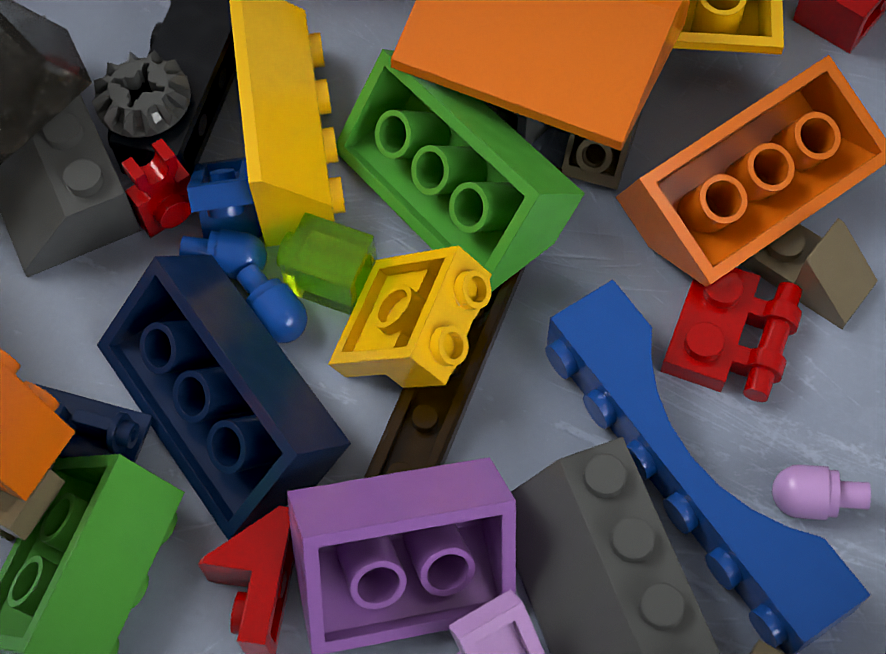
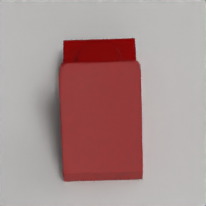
(264, 564)

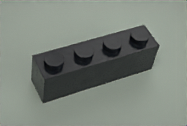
(203, 45)

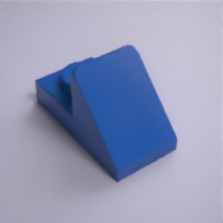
(223, 197)

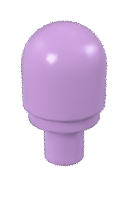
(817, 492)

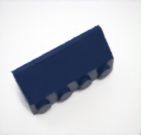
(219, 391)

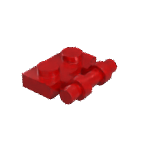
(711, 327)

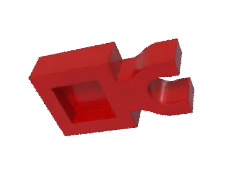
(159, 190)

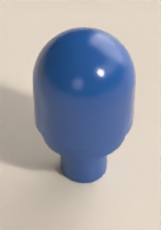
(229, 248)
(274, 304)

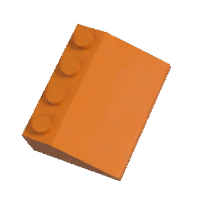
(549, 60)

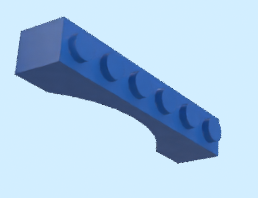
(781, 573)

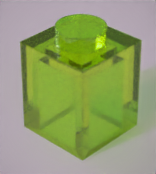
(326, 262)

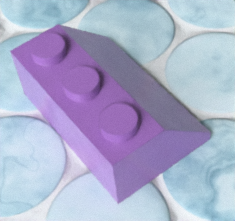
(401, 552)

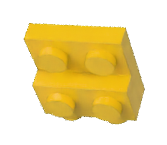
(414, 318)

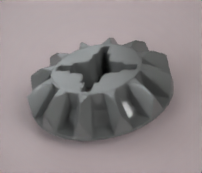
(154, 110)

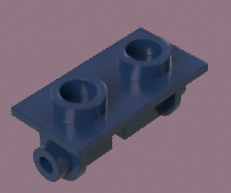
(100, 426)

